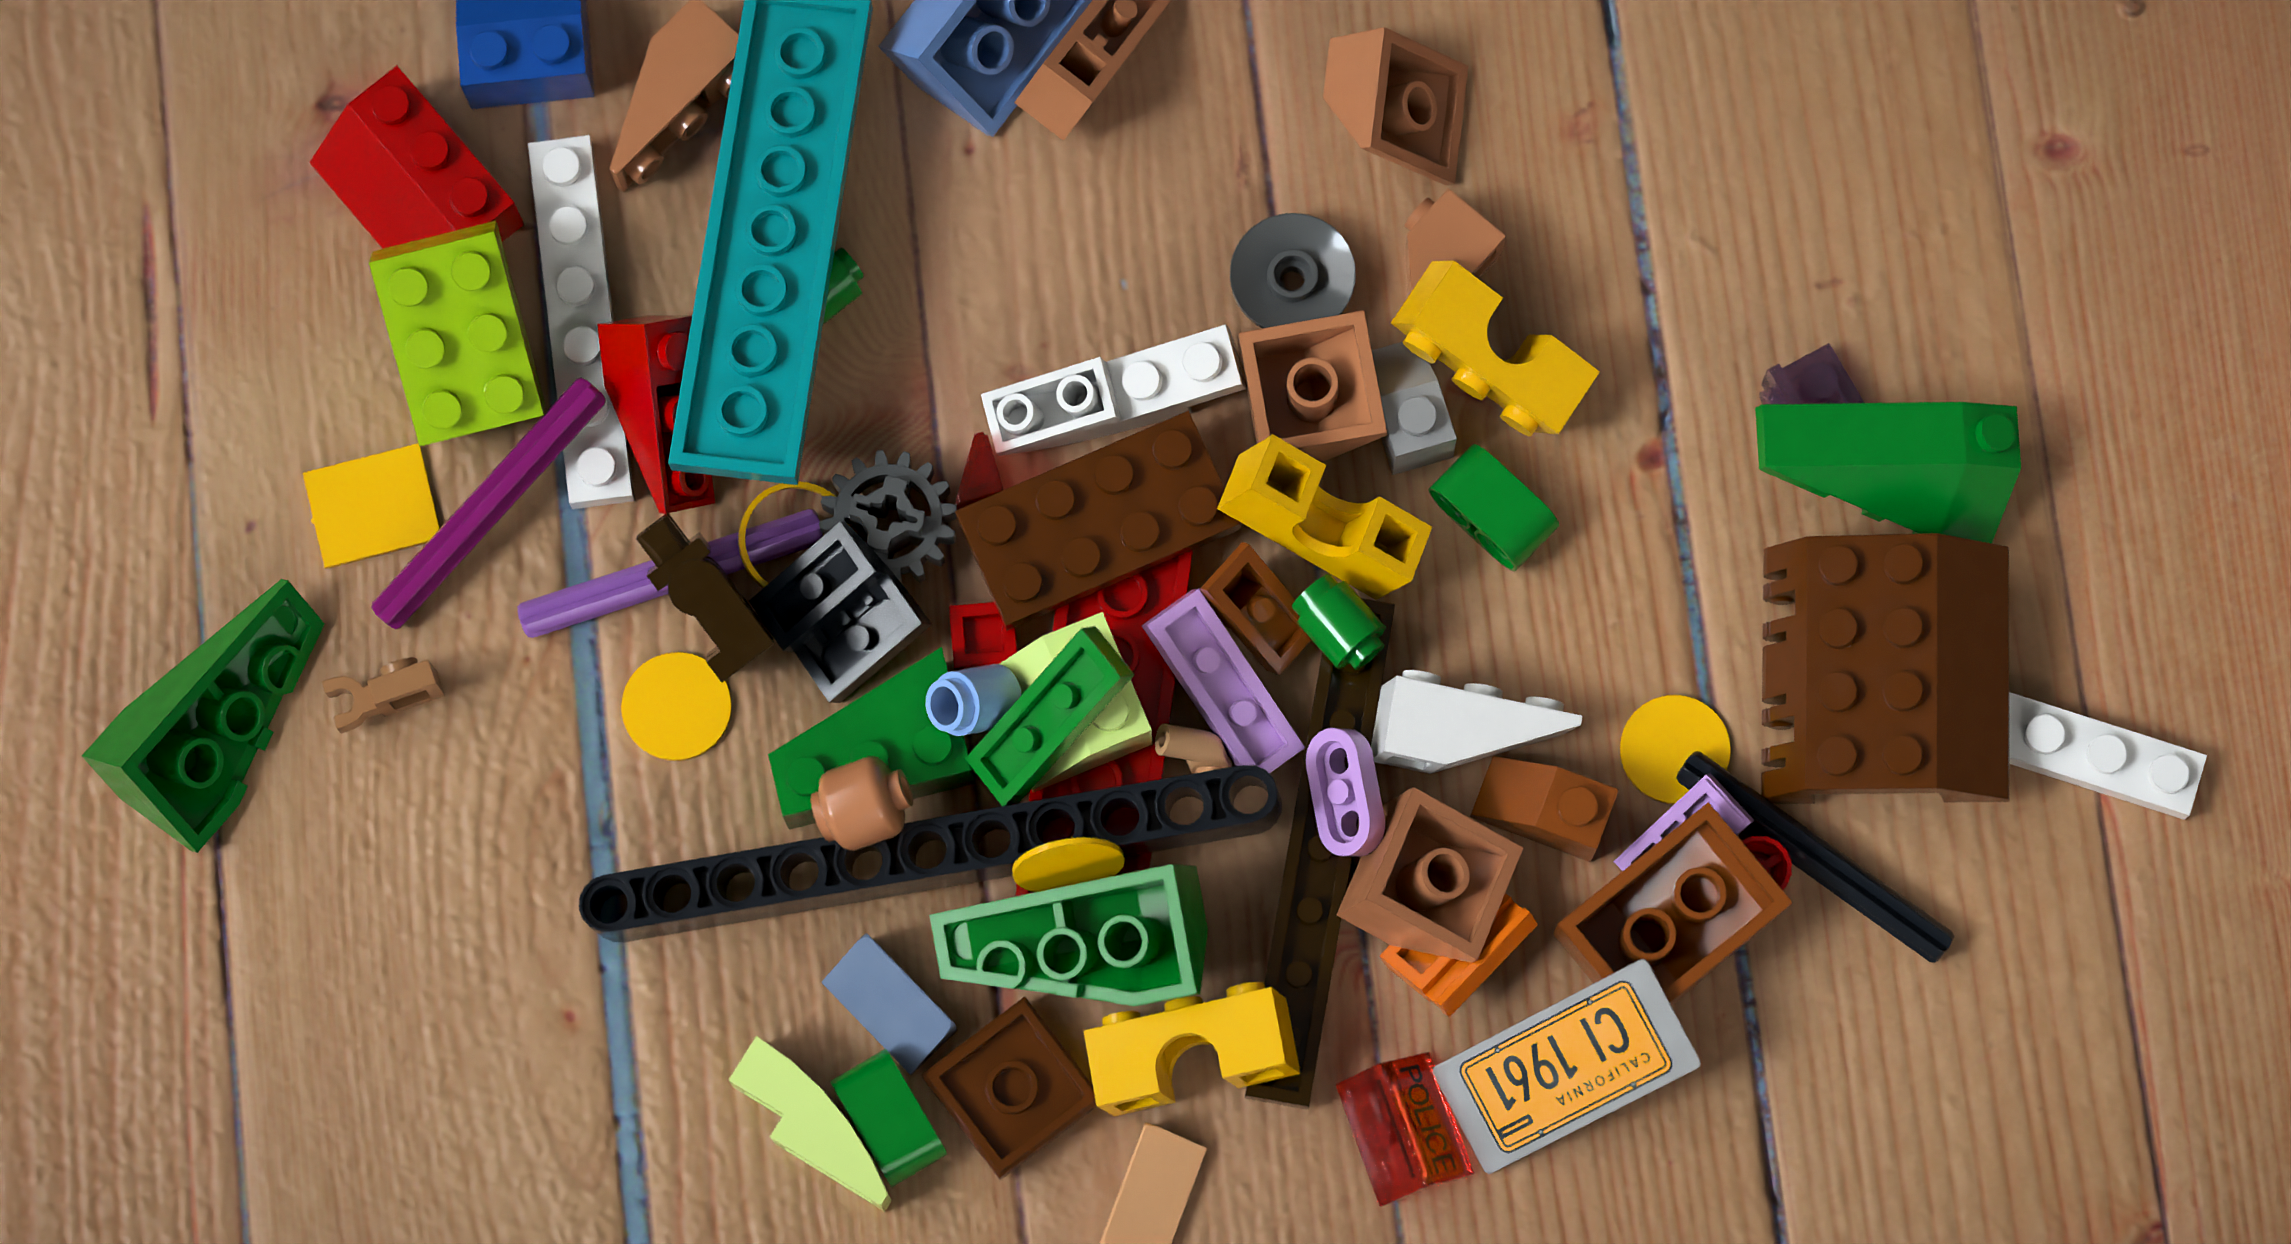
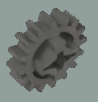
(895, 495)

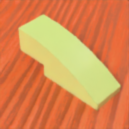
(809, 1122)

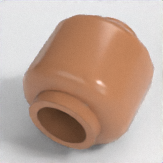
(861, 803)

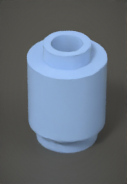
(971, 699)

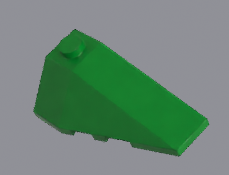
(1101, 940)

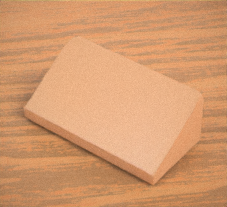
(1154, 1189)

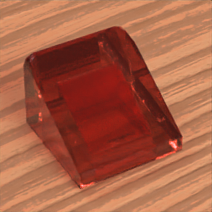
(980, 473)

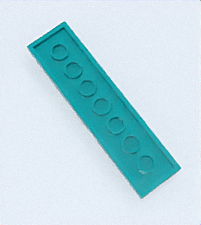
(770, 239)

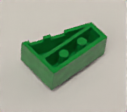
(883, 724)

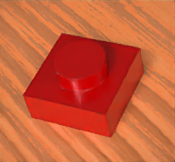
(979, 636)

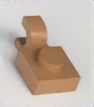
(399, 687)

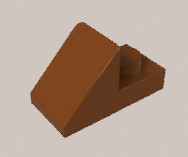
(1256, 609)

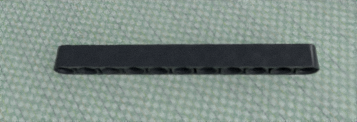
(899, 871)

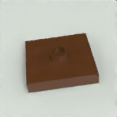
(1011, 1088)

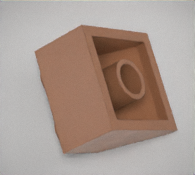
(1314, 384)
(1431, 879)

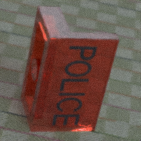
(1403, 1128)

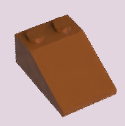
(1676, 908)

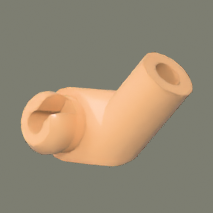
(1199, 747)

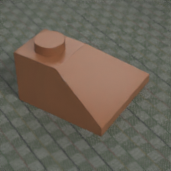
(1398, 99)

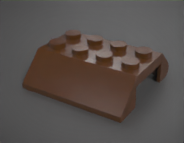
(1887, 667)

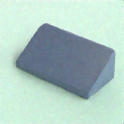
(889, 1004)

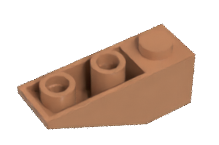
(679, 80)

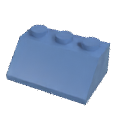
(978, 51)

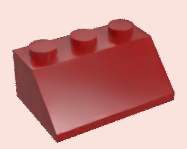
(407, 168)

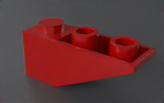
(643, 380)

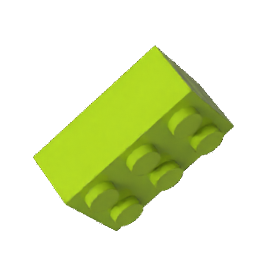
(457, 333)

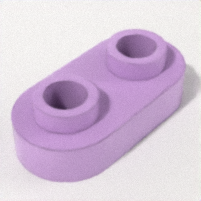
(1345, 794)

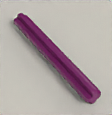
(488, 503)

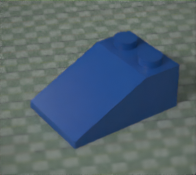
(523, 51)

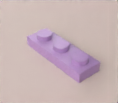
(1222, 683)

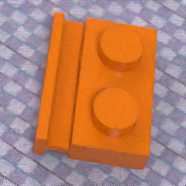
(1452, 981)

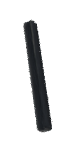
(1828, 864)

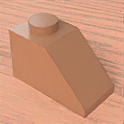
(1448, 233)

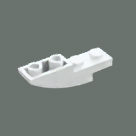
(1113, 395)

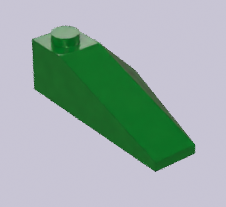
(1907, 462)
(196, 730)

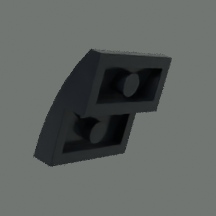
(840, 612)

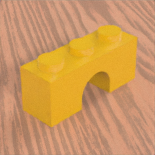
(1449, 322)
(1360, 543)
(1136, 1054)

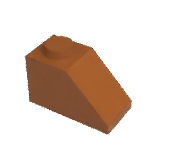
(1545, 805)

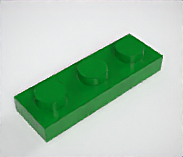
(1049, 716)

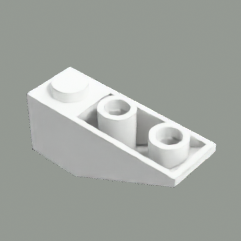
(1443, 727)

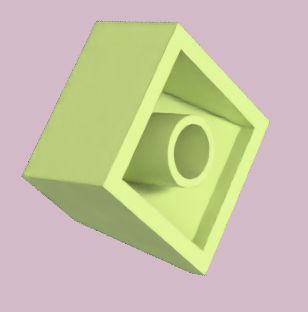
(1113, 733)

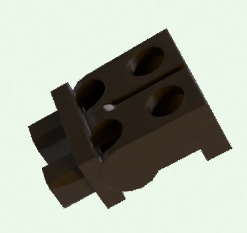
(706, 592)

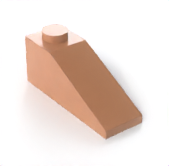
(1086, 61)

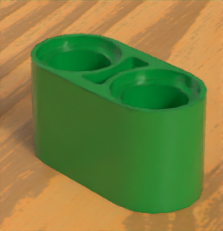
(1494, 507)
(888, 1117)

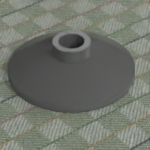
(1292, 245)

